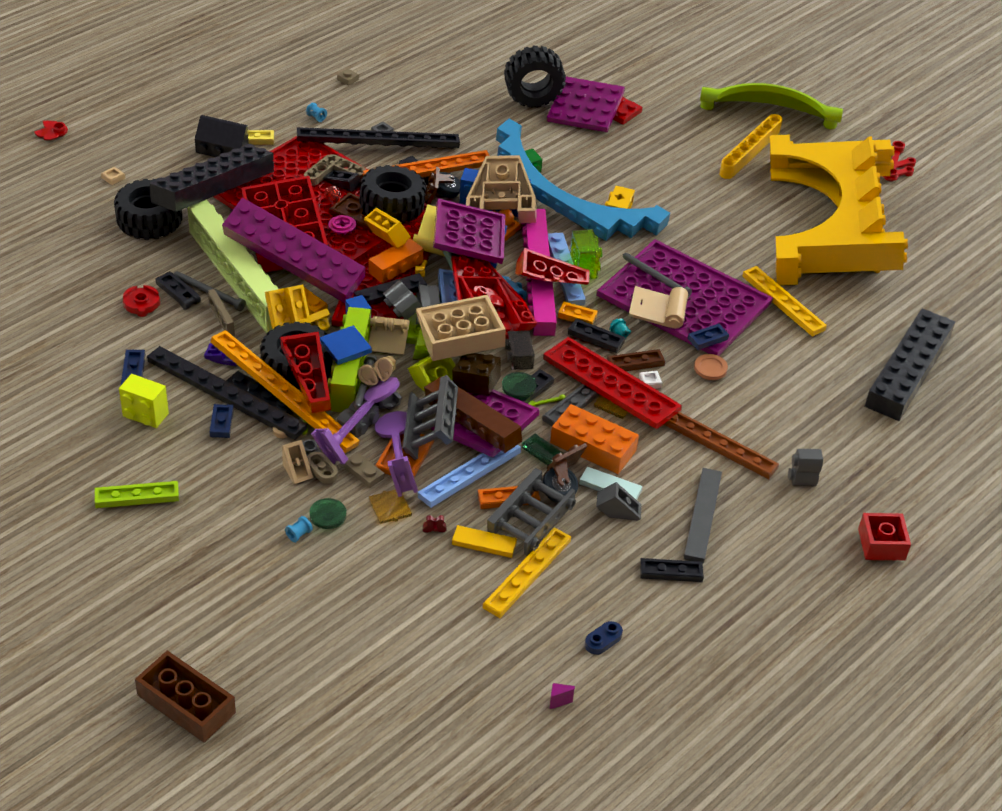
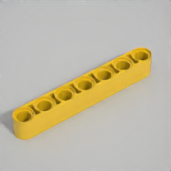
(750, 146)

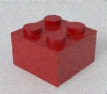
(884, 536)

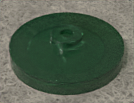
(519, 385)
(328, 513)

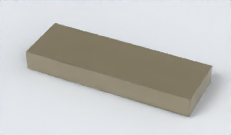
(221, 312)

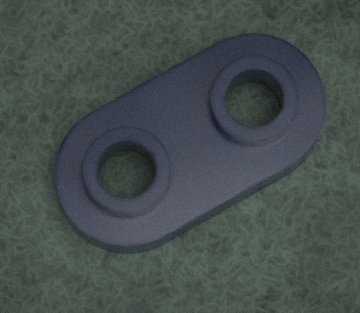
(605, 637)

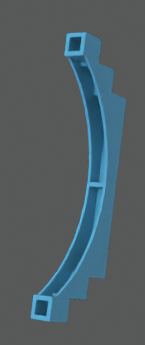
(589, 215)

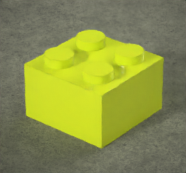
(143, 400)

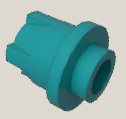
(619, 327)

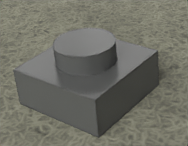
(382, 127)

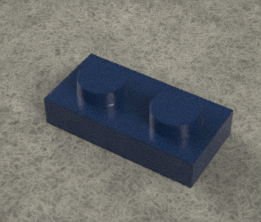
(708, 336)
(221, 421)

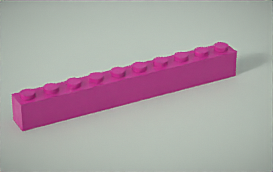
(540, 292)

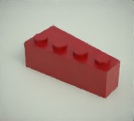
(308, 367)

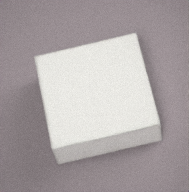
(651, 378)

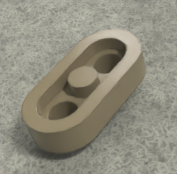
(322, 467)

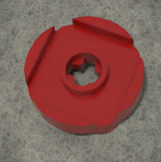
(141, 300)

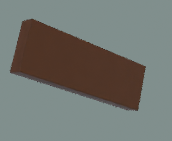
(638, 360)

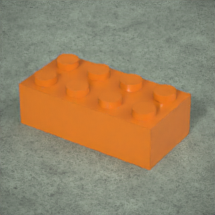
(606, 442)

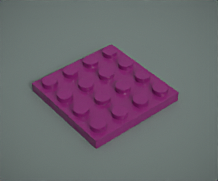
(586, 104)
(469, 231)
(508, 406)

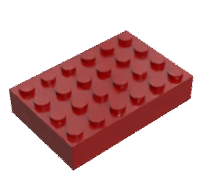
(291, 202)

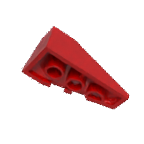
(545, 268)

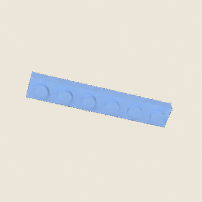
(559, 250)
(463, 476)

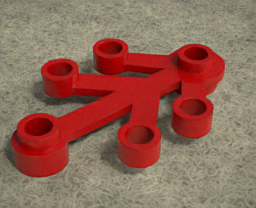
(910, 162)

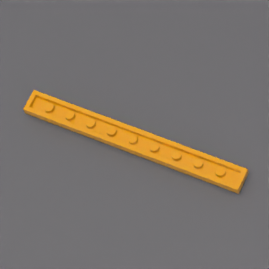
(278, 386)

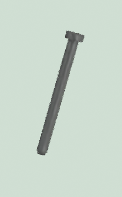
(654, 273)
(239, 304)
(370, 360)

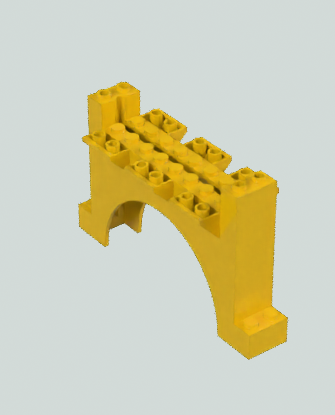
(855, 233)

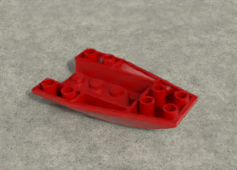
(477, 272)

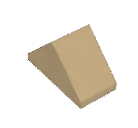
(296, 462)

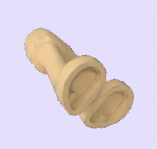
(380, 369)

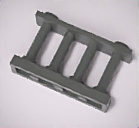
(443, 421)
(521, 496)

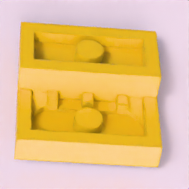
(287, 305)

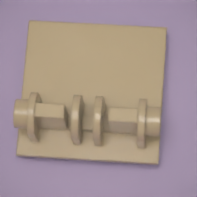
(388, 335)

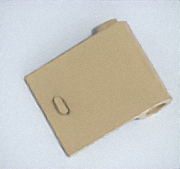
(659, 307)

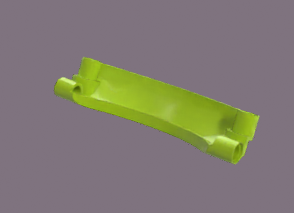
(773, 95)

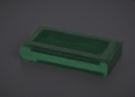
(540, 449)

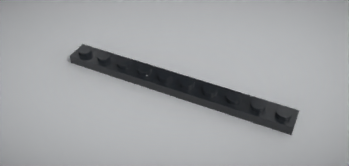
(372, 137)
(227, 392)

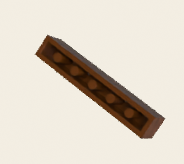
(482, 419)

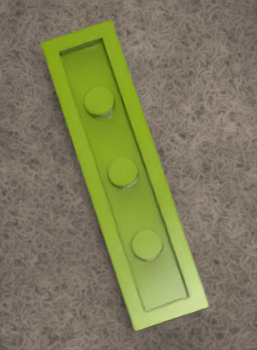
(136, 494)

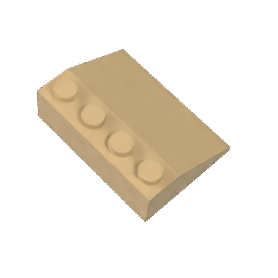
(461, 327)

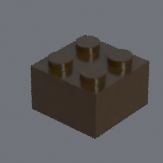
(477, 373)

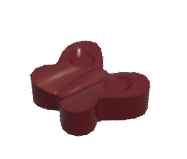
(434, 524)

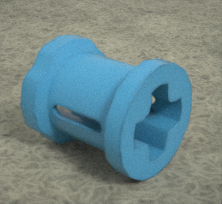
(316, 112)
(298, 529)

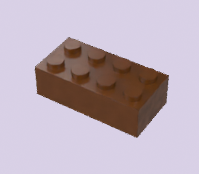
(185, 696)

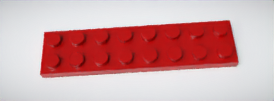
(612, 382)

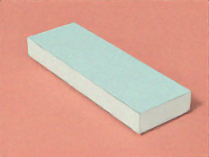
(599, 480)

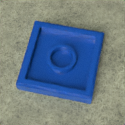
(345, 345)

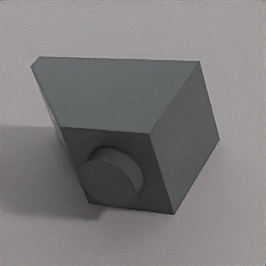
(618, 503)

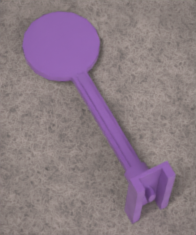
(392, 426)
(330, 443)

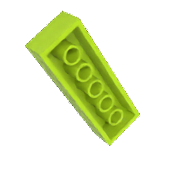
(345, 376)

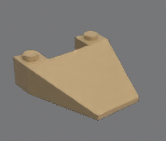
(504, 185)

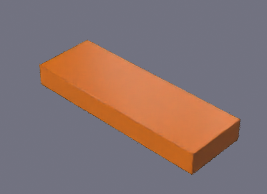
(496, 496)

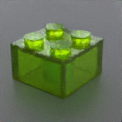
(586, 251)

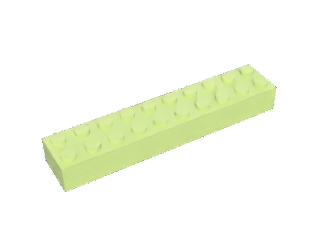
(231, 260)

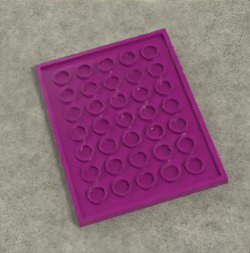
(713, 299)

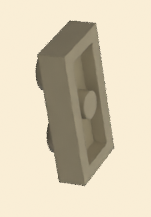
(363, 470)

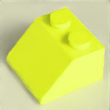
(427, 370)

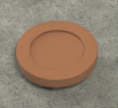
(710, 367)

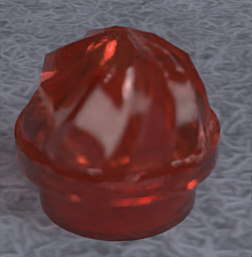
(332, 194)

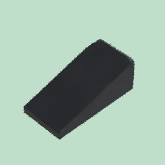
(345, 180)

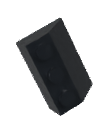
(219, 136)

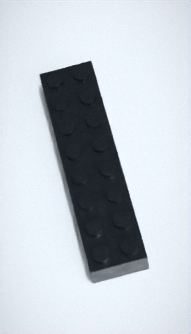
(211, 177)
(909, 364)

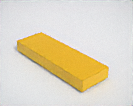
(484, 541)

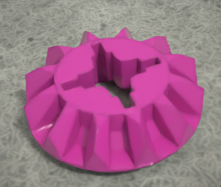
(346, 221)

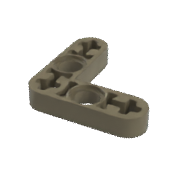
(330, 163)

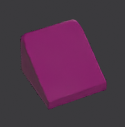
(561, 695)

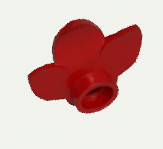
(52, 130)
(492, 294)

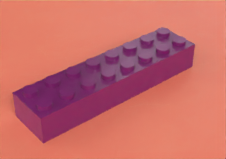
(293, 250)

